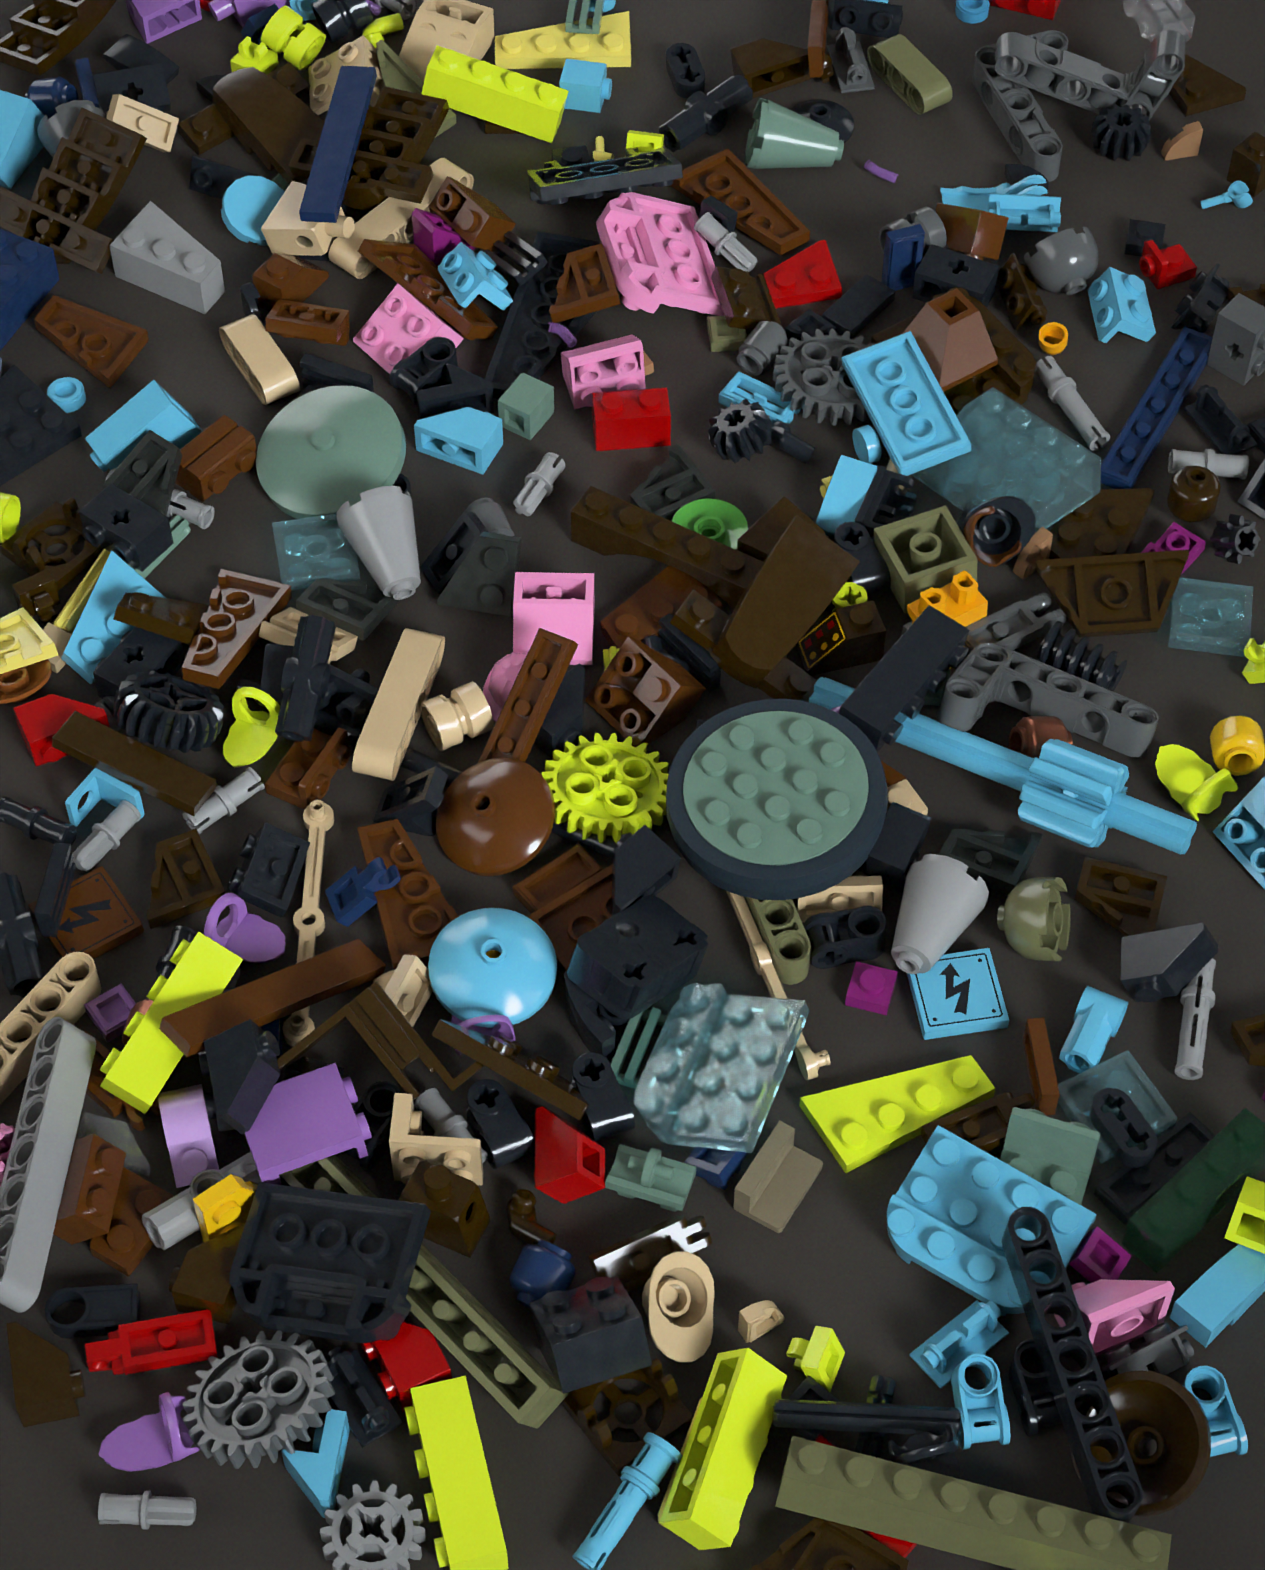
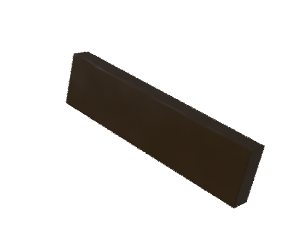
(134, 763)

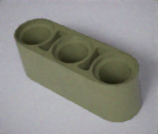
(909, 74)
(784, 938)

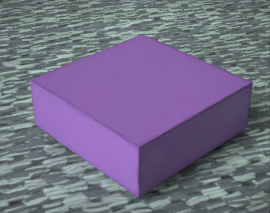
(110, 1011)

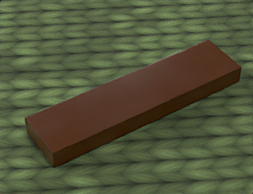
(817, 37)
(530, 697)

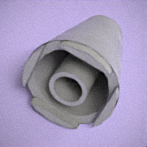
(384, 538)
(935, 911)

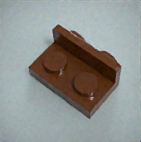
(309, 322)
(309, 767)

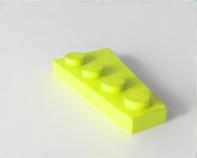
(888, 1111)

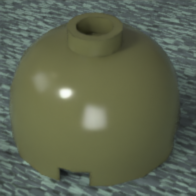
(1036, 918)

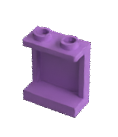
(306, 1122)

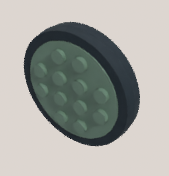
(776, 799)

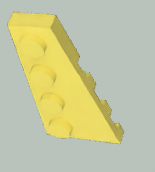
(552, 45)
(23, 641)

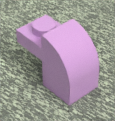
(187, 1133)

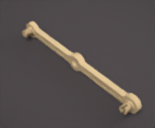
(317, 819)
(808, 1060)

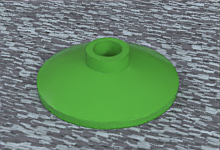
(713, 519)

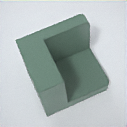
(526, 406)

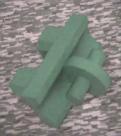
(651, 1177)

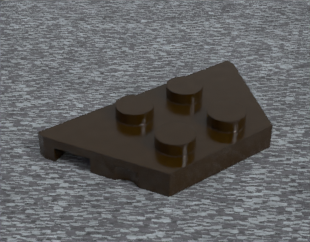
(1101, 524)
(1114, 591)
(504, 1057)

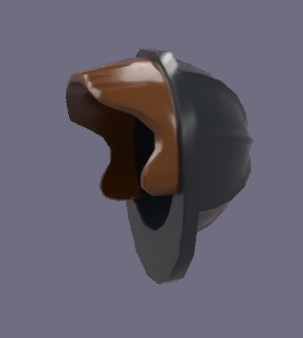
(999, 529)

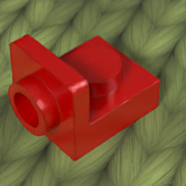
(1166, 265)

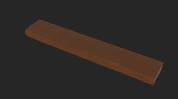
(273, 995)

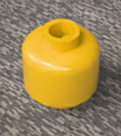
(1237, 745)

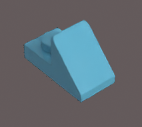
(320, 1471)

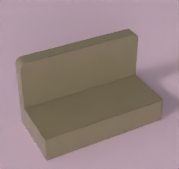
(776, 1180)

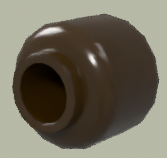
(1193, 493)

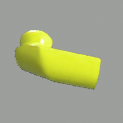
(382, 26)

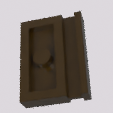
(743, 298)

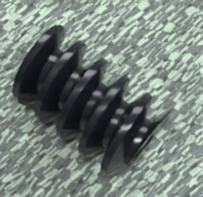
(1077, 660)

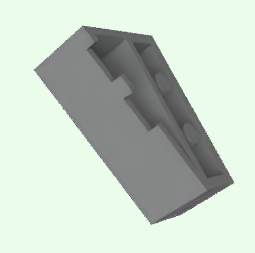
(167, 261)

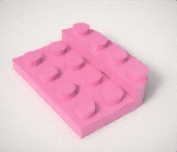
(657, 254)

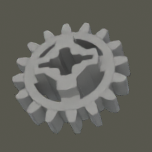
(374, 1513)

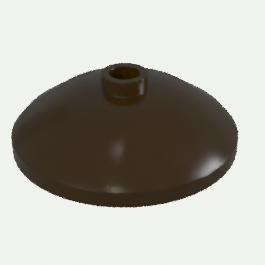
(1162, 1411)

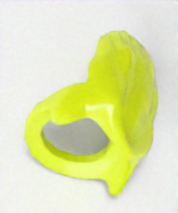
(253, 730)
(1192, 780)

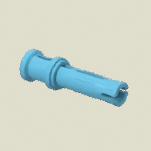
(638, 1484)

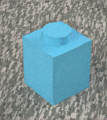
(586, 85)

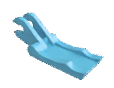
(979, 197)

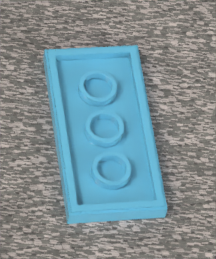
(906, 404)

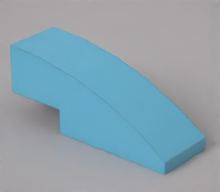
(1221, 1294)

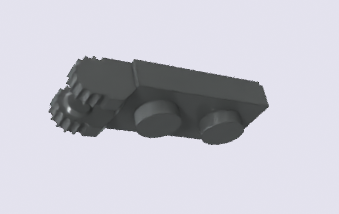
(1015, 624)

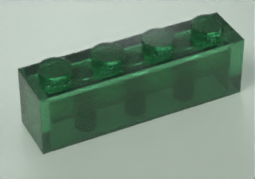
(1197, 1192)

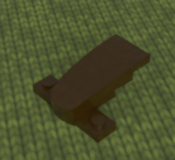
(50, 32)
(261, 113)
(388, 151)
(76, 192)
(773, 612)

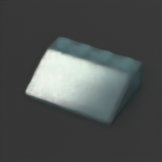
(1015, 457)

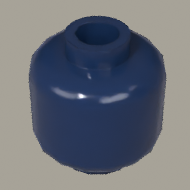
(50, 93)
(541, 1271)

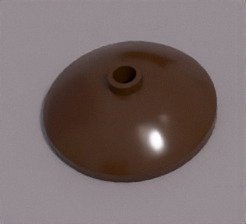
(508, 830)

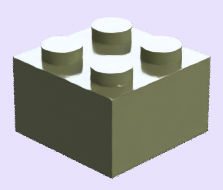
(923, 553)

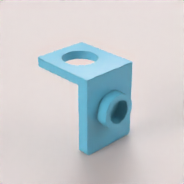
(104, 787)

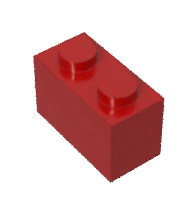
(631, 419)

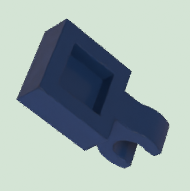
(355, 890)

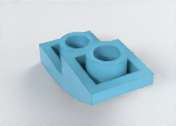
(845, 493)

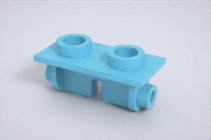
(1027, 211)
(967, 1334)

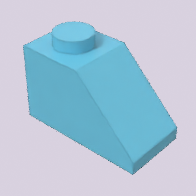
(461, 438)

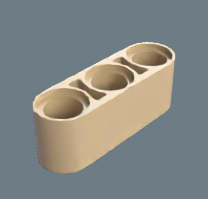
(259, 359)

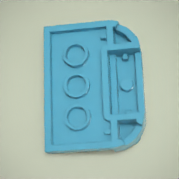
(956, 1212)

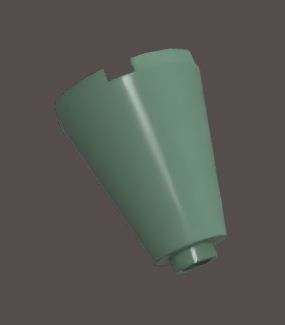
(789, 140)

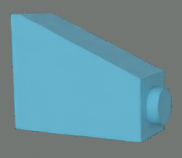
(17, 136)
(148, 410)

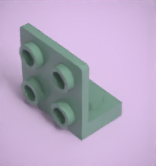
(1051, 1151)

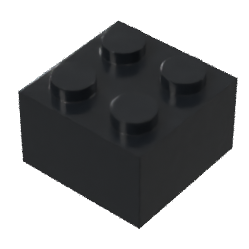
(590, 1333)

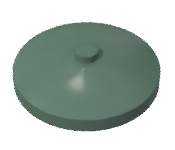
(329, 450)

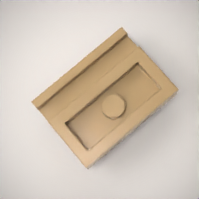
(284, 629)

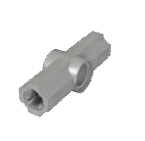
(177, 1216)

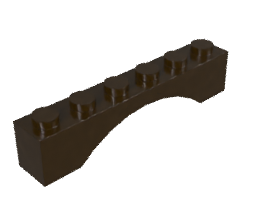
(619, 527)

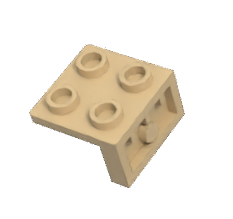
(325, 71)
(410, 1146)

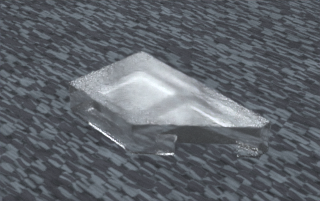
(117, 1134)

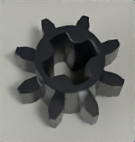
(1235, 538)

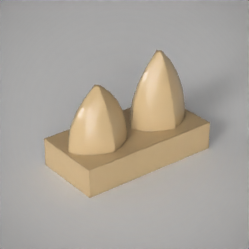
(153, 124)
(849, 894)
(407, 986)

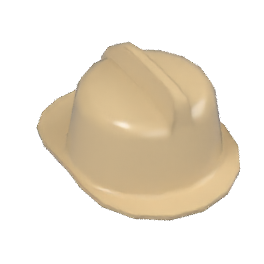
(680, 1306)

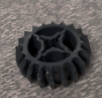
(168, 711)

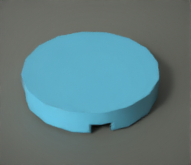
(248, 205)

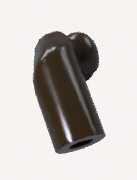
(523, 1219)

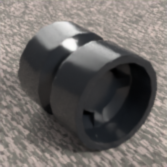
(339, 15)

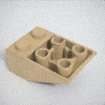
(449, 24)

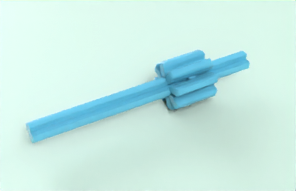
(1061, 790)

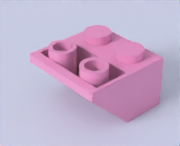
(603, 368)
(558, 604)

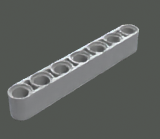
(41, 1158)

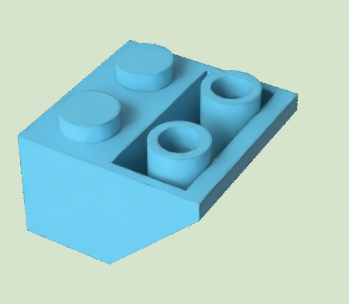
(1245, 832)

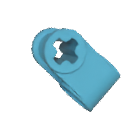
(980, 1406)
(1224, 1422)

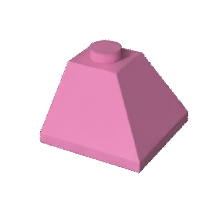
(1120, 1309)

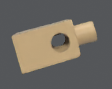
(291, 236)

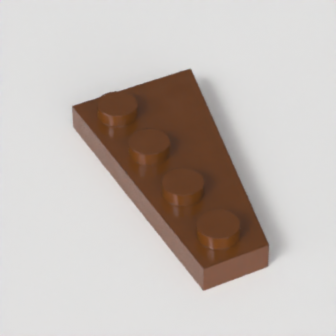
(758, 209)
(421, 278)
(232, 625)
(412, 909)

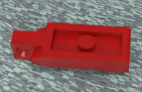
(154, 1344)

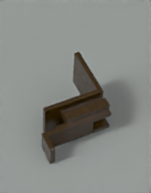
(386, 1034)

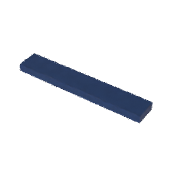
(338, 144)
(1156, 410)

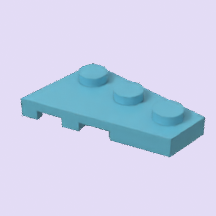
(96, 630)

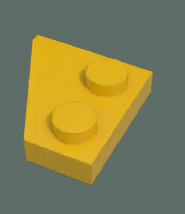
(224, 1206)

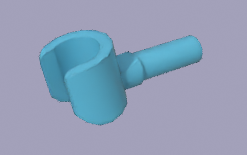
(1236, 192)

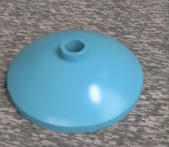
(477, 985)

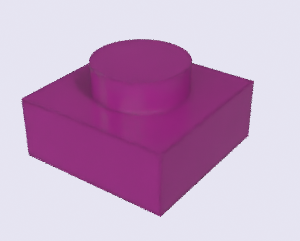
(871, 988)
(1099, 1257)

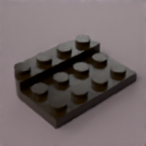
(1015, 362)

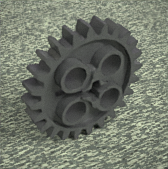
(814, 378)
(258, 1399)

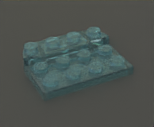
(718, 1067)

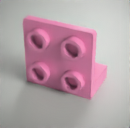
(401, 328)

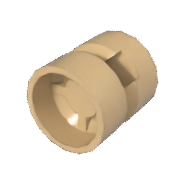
(459, 715)

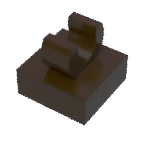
(38, 595)

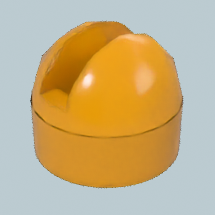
(1057, 338)

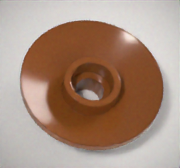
(24, 681)

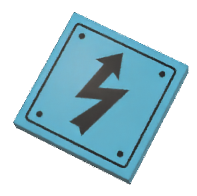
(959, 995)

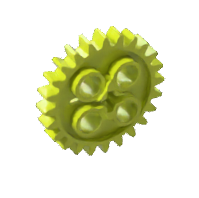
(607, 787)

